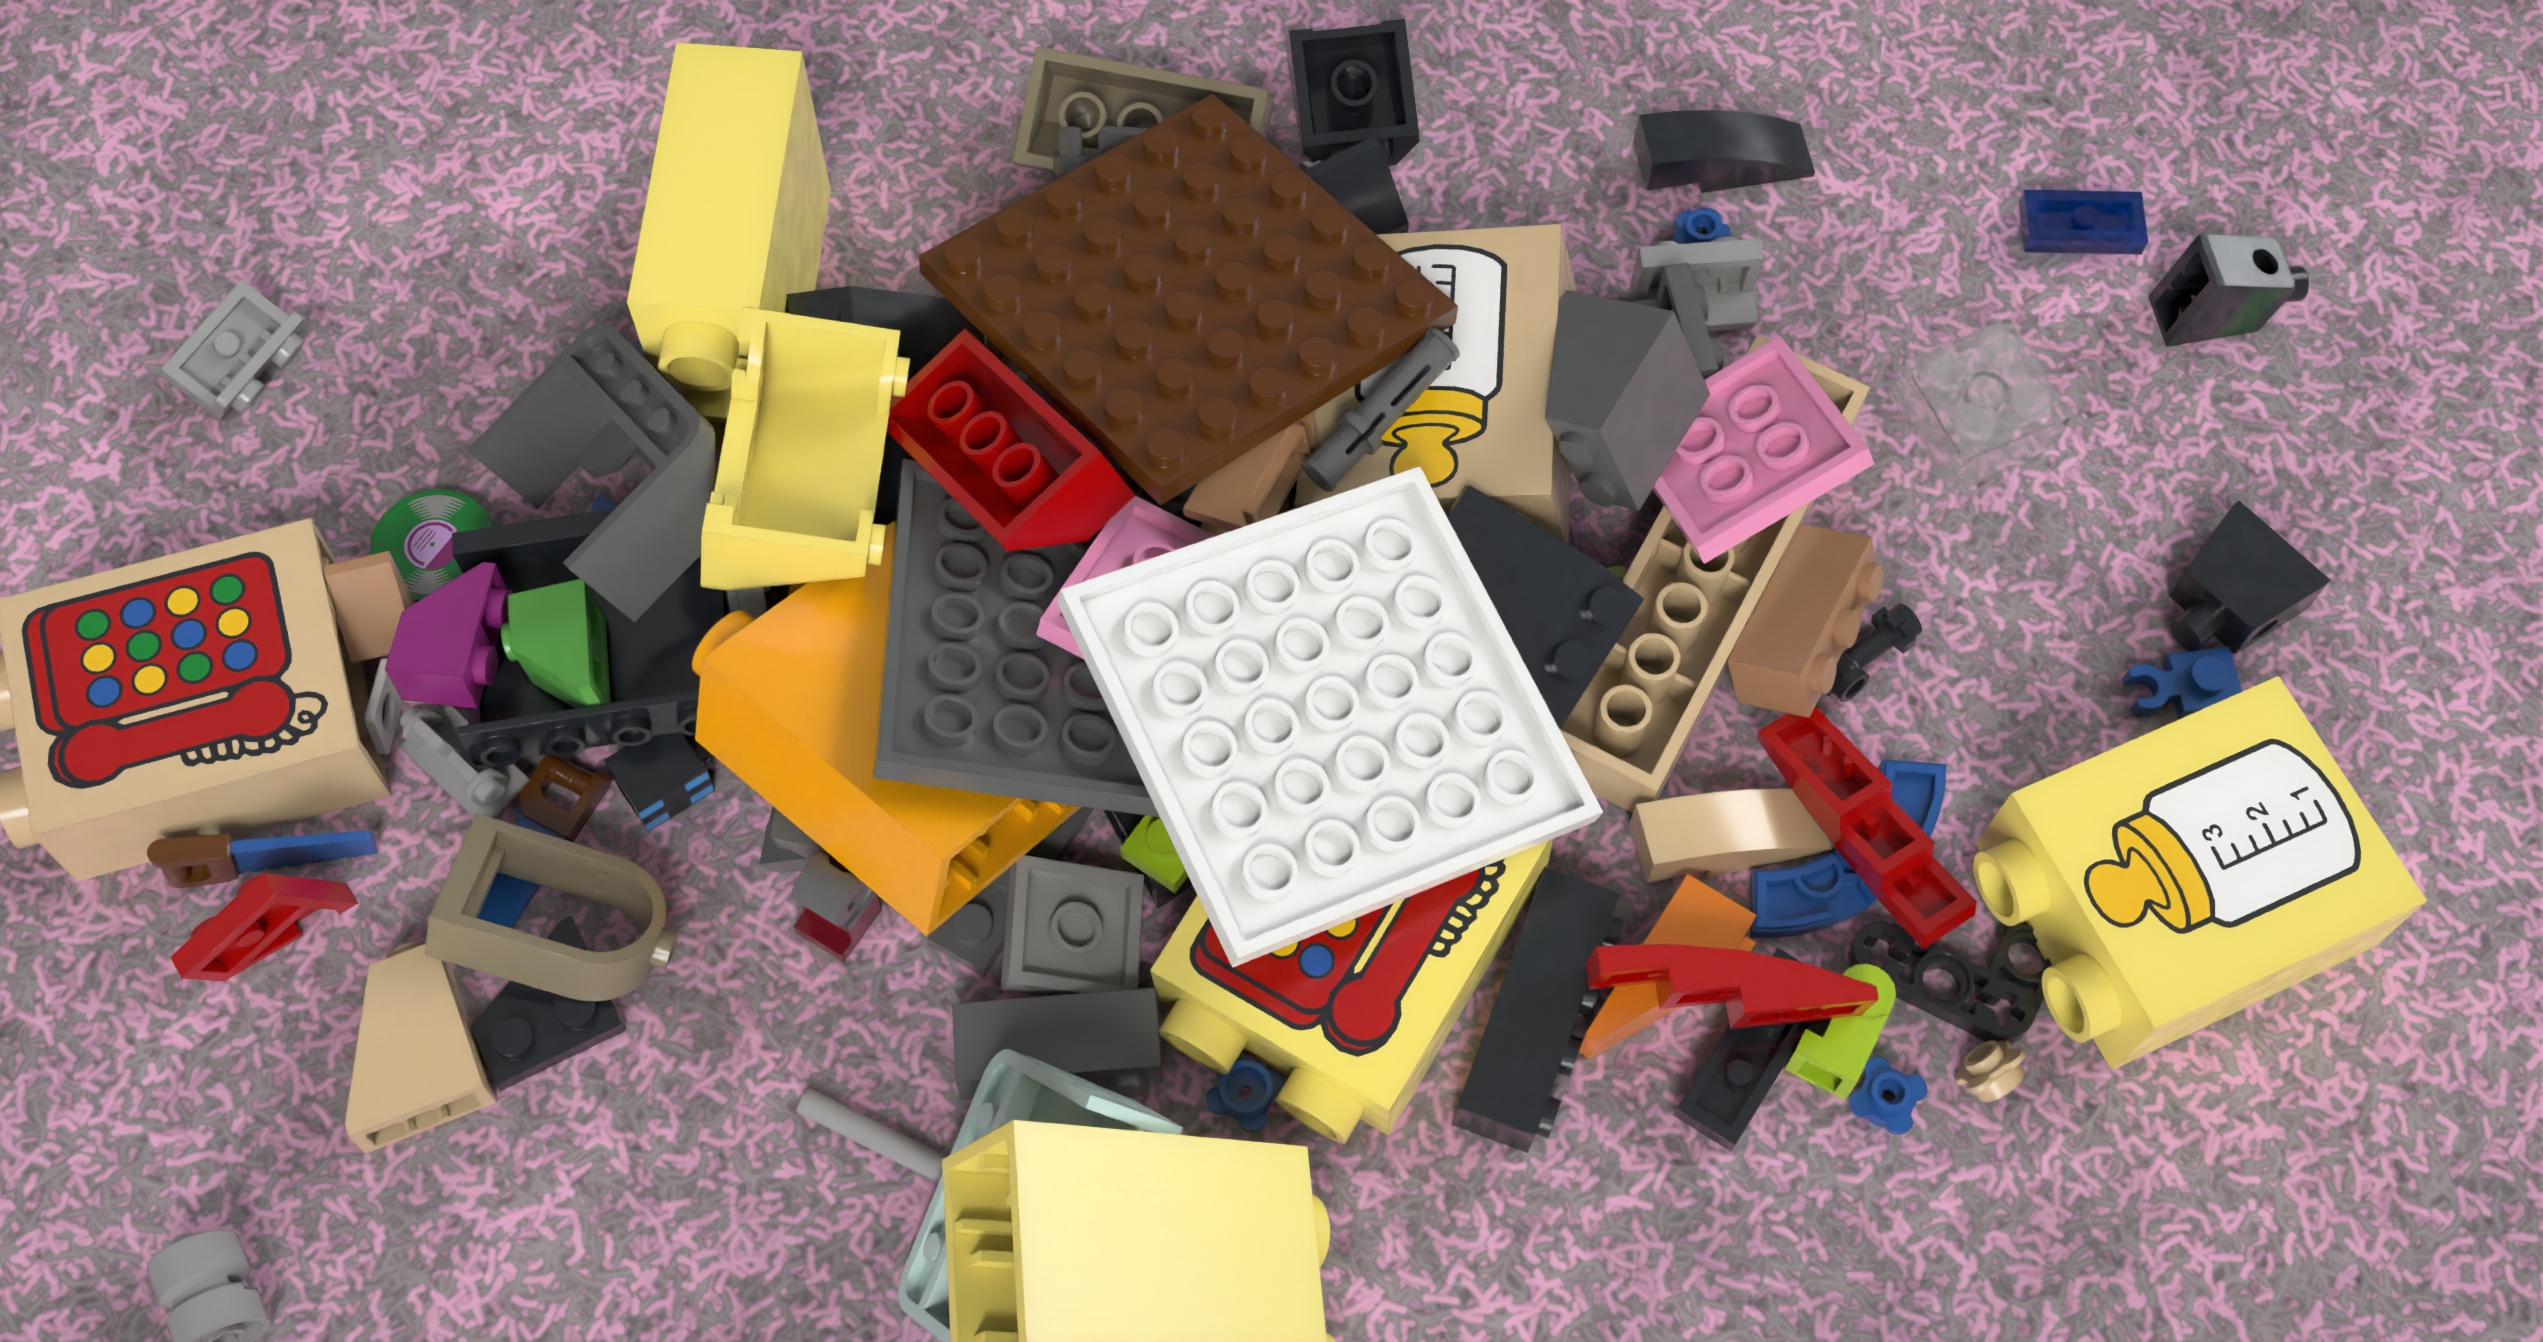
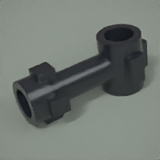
(1892, 629)

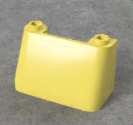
(801, 452)

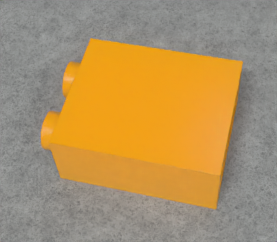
(797, 720)

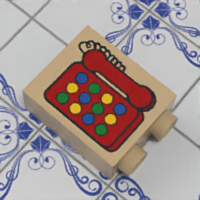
(182, 702)

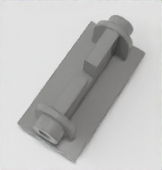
(438, 750)

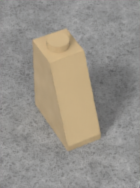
(412, 1052)

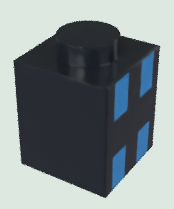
(662, 776)

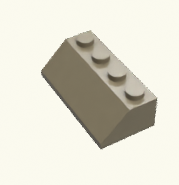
(1101, 92)

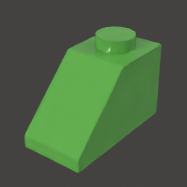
(560, 641)

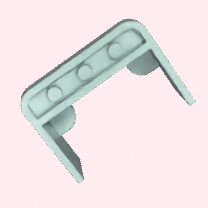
(1010, 1090)

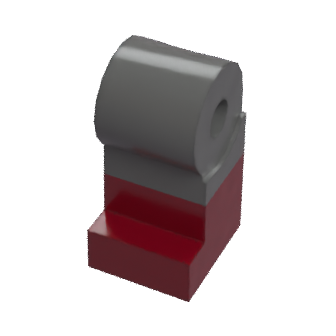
(834, 905)

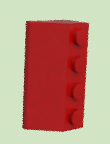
(1004, 451)

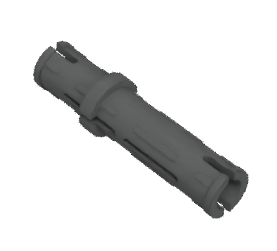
(1361, 429)

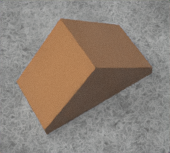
(368, 603)

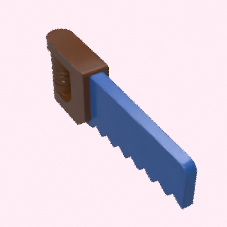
(221, 859)
(512, 895)

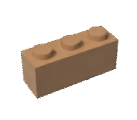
(1805, 620)

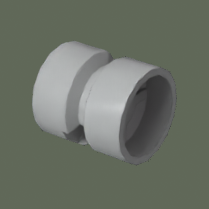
(206, 1289)

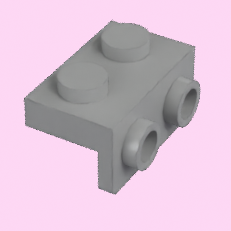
(1724, 269)
(232, 350)

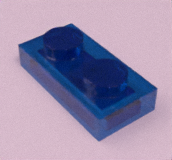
(2083, 222)

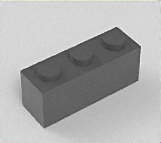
(1092, 1035)

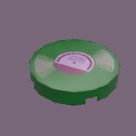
(420, 536)

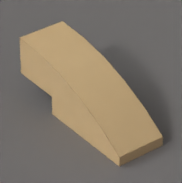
(1723, 832)

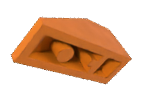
(1693, 918)

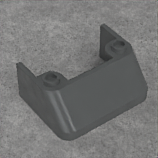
(594, 413)

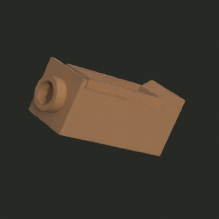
(1254, 483)

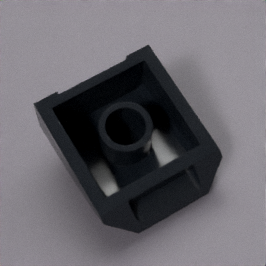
(1353, 88)

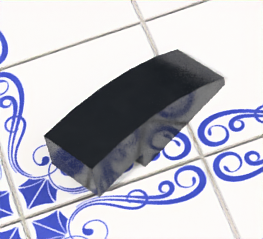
(1719, 149)

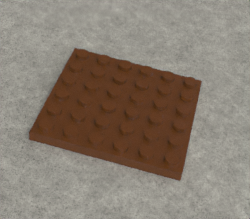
(1186, 295)

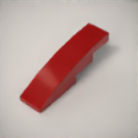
(1866, 826)
(1753, 985)

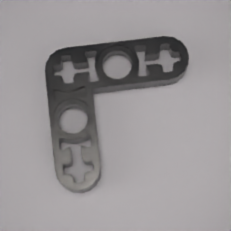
(1998, 981)

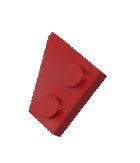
(256, 924)

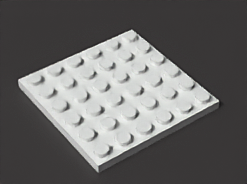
(1326, 712)

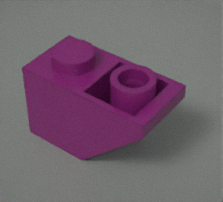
(449, 640)

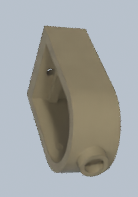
(575, 973)

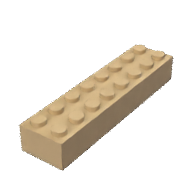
(1679, 640)

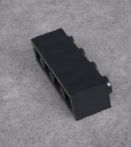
(1536, 1011)

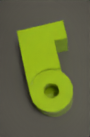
(1843, 1049)

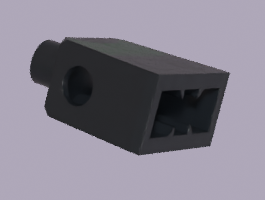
(2225, 288)

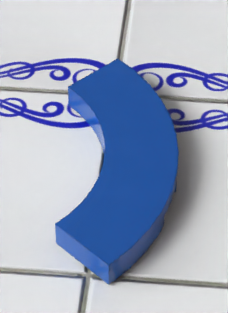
(1827, 888)

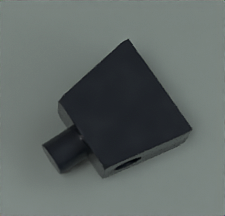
(2242, 585)

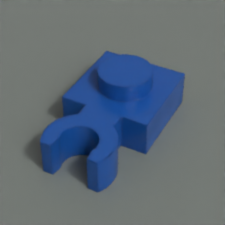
(2189, 681)

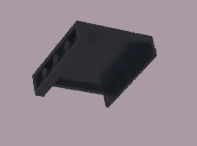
(647, 659)

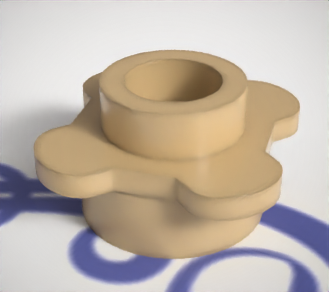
(1991, 1070)

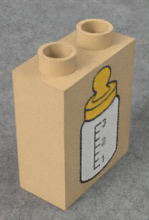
(1488, 408)

